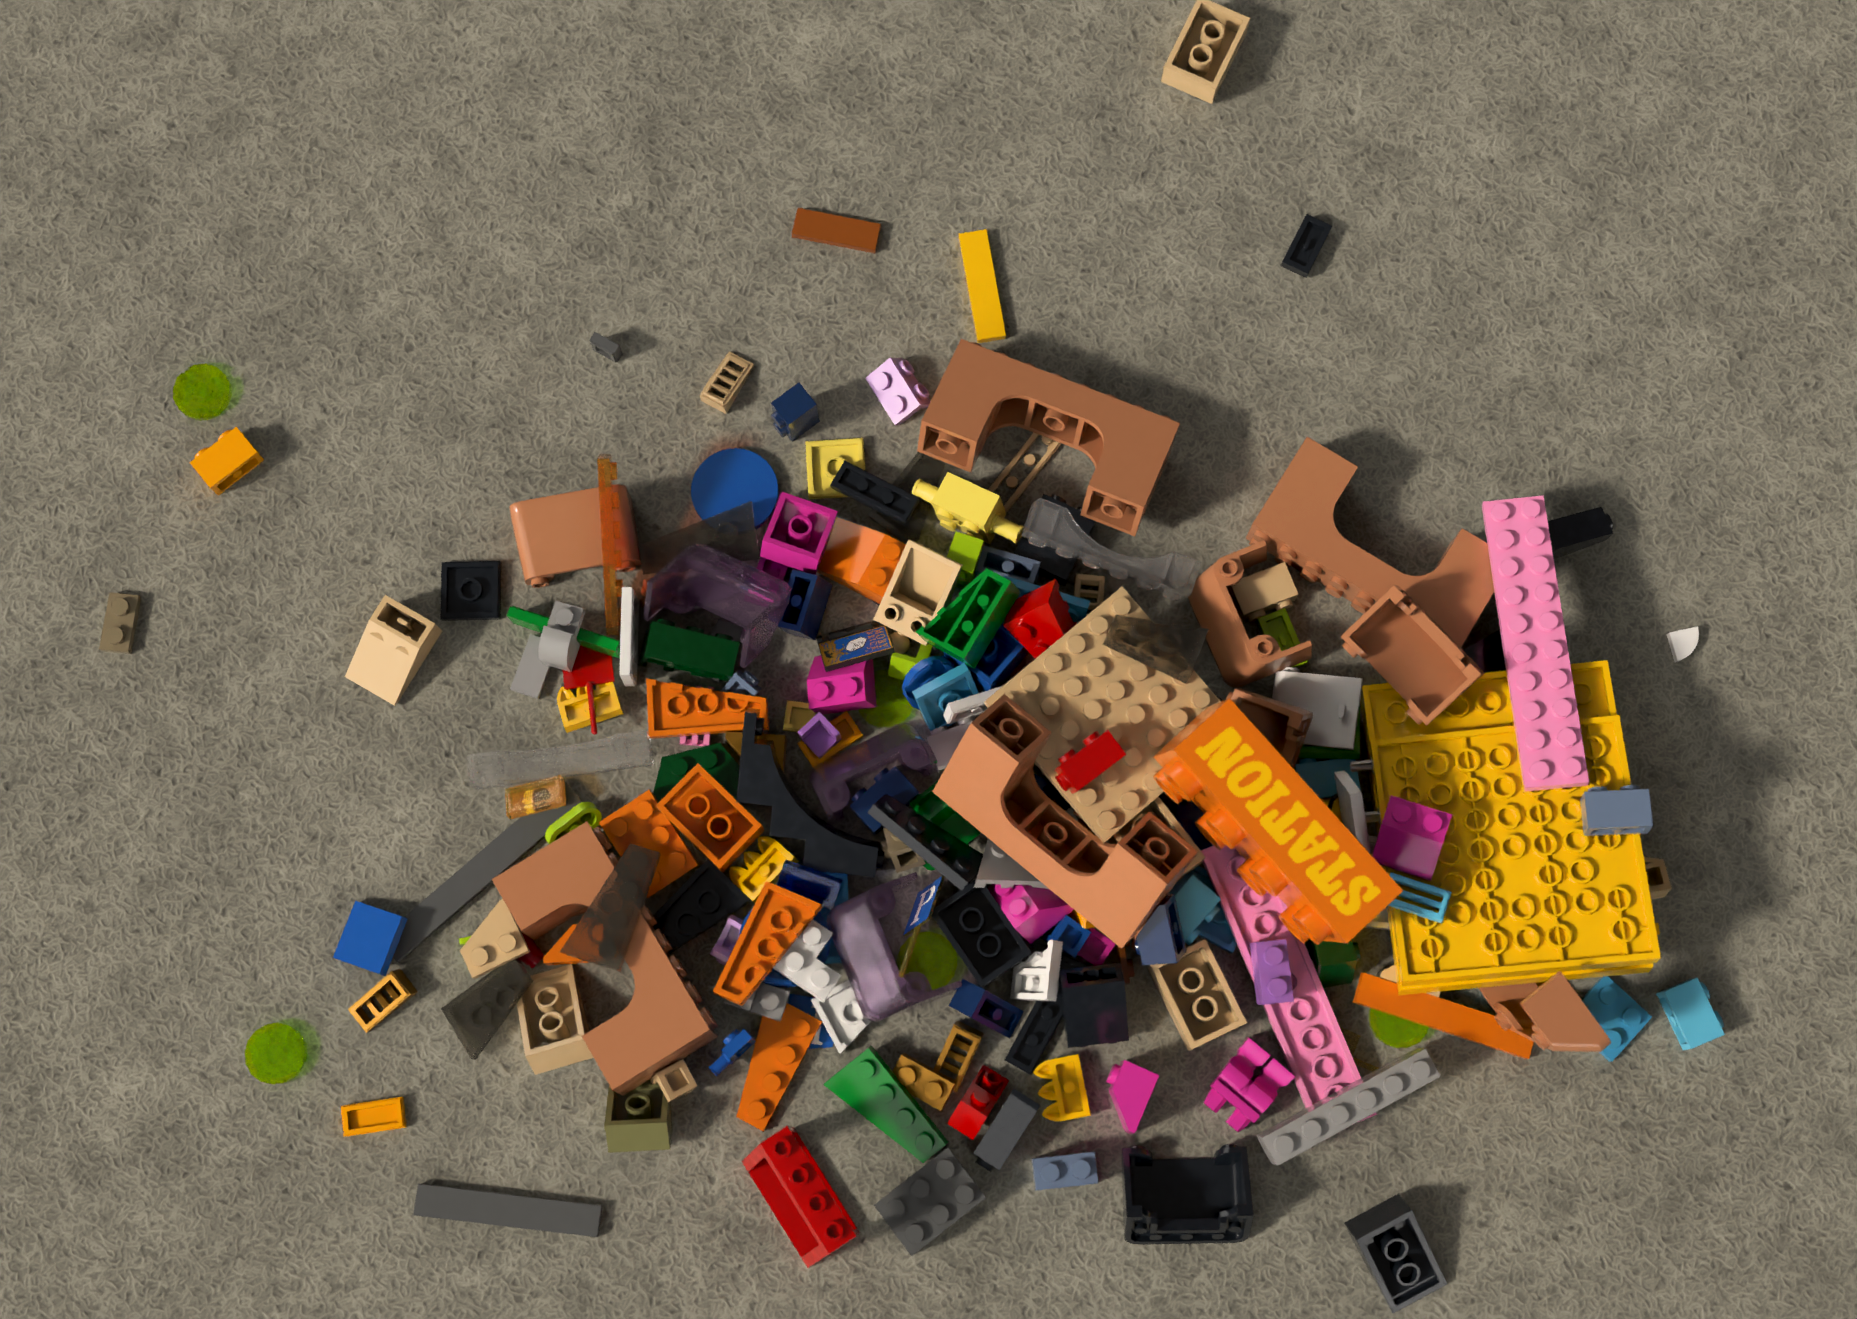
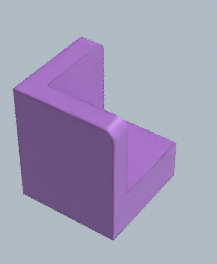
(819, 735)

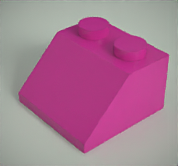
(798, 533)
(841, 688)
(1411, 837)
(1030, 909)
(1130, 1092)

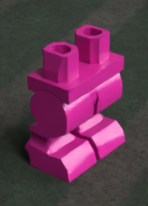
(1246, 1095)

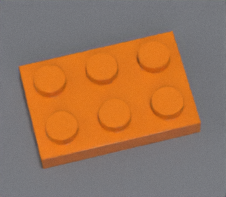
(647, 827)

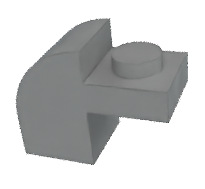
(559, 638)
(765, 1001)

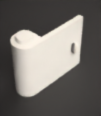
(1328, 700)

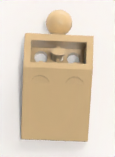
(916, 591)

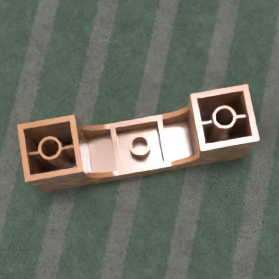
(993, 391)
(1303, 534)
(996, 792)
(664, 1013)

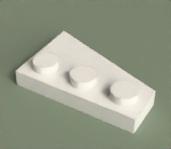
(841, 1015)

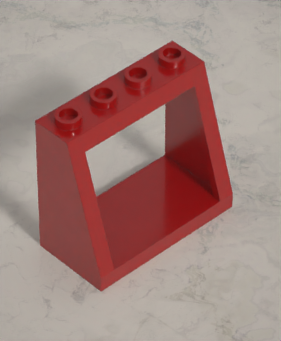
(800, 1195)

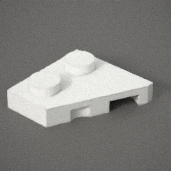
(1038, 975)

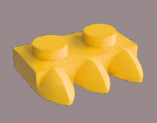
(575, 710)
(760, 867)
(1066, 1088)

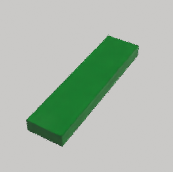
(585, 637)

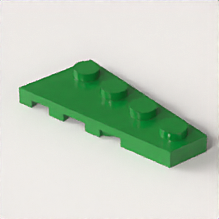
(879, 1096)

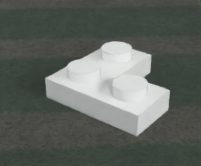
(802, 965)

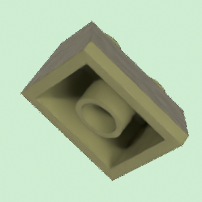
(638, 1120)

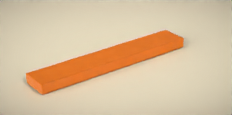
(1440, 1015)

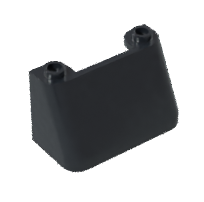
(1186, 1197)

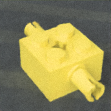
(968, 508)

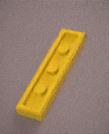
(982, 286)

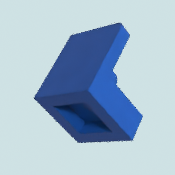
(1071, 934)

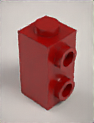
(1089, 762)

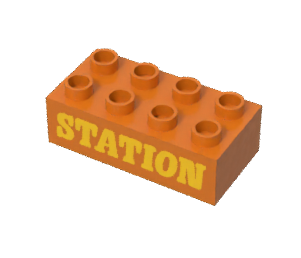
(1276, 824)

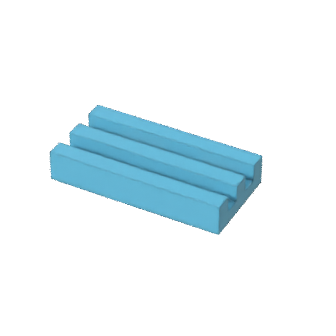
(1416, 910)

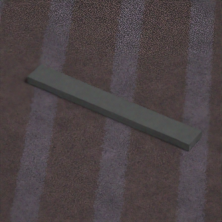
(477, 875)

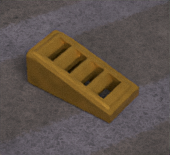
(403, 985)
(968, 1032)

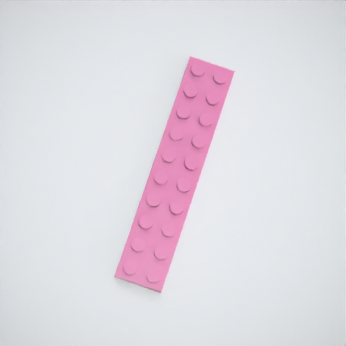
(1534, 644)
(1307, 1026)

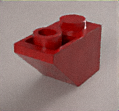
(978, 1102)

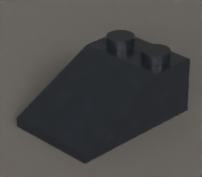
(1396, 1253)

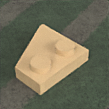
(494, 942)

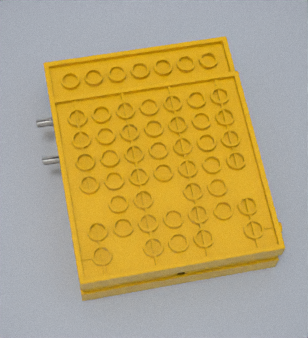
(1519, 870)

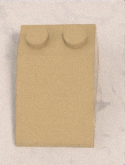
(553, 1021)

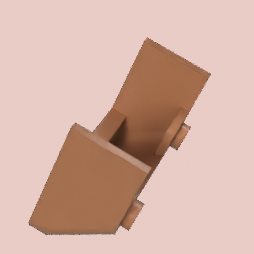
(1236, 655)
(1547, 1015)

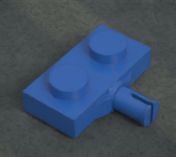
(735, 1045)

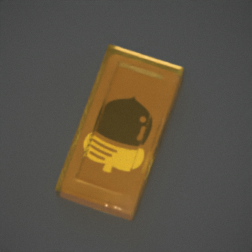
(535, 797)

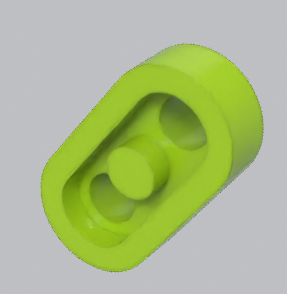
(572, 819)

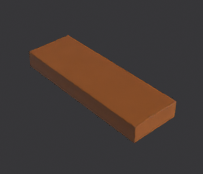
(836, 230)

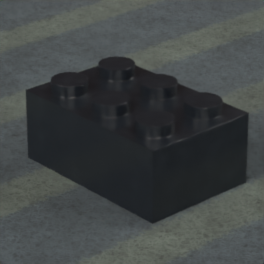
(980, 933)

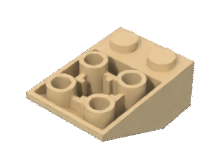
(392, 650)

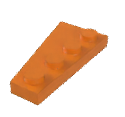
(691, 711)
(767, 935)
(774, 1063)

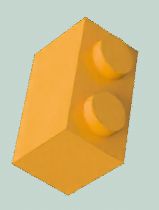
(226, 460)

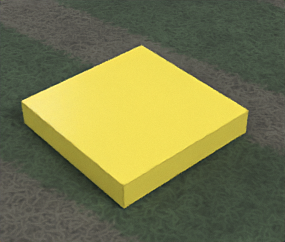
(825, 460)

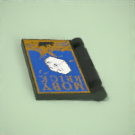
(854, 645)

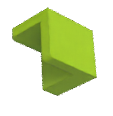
(902, 663)

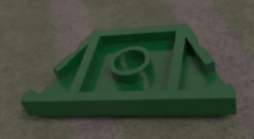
(712, 758)

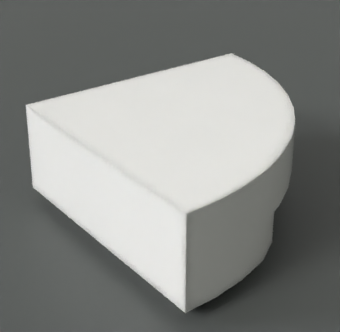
(1683, 642)

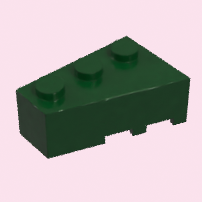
(689, 650)

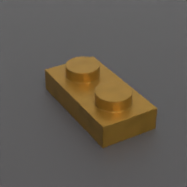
(924, 1081)

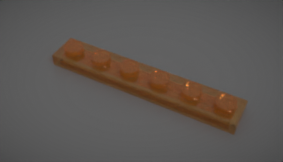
(609, 533)

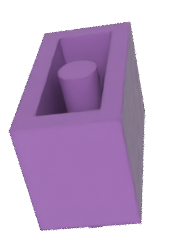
(1271, 972)

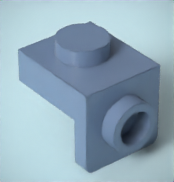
(742, 683)

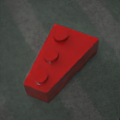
(1039, 618)

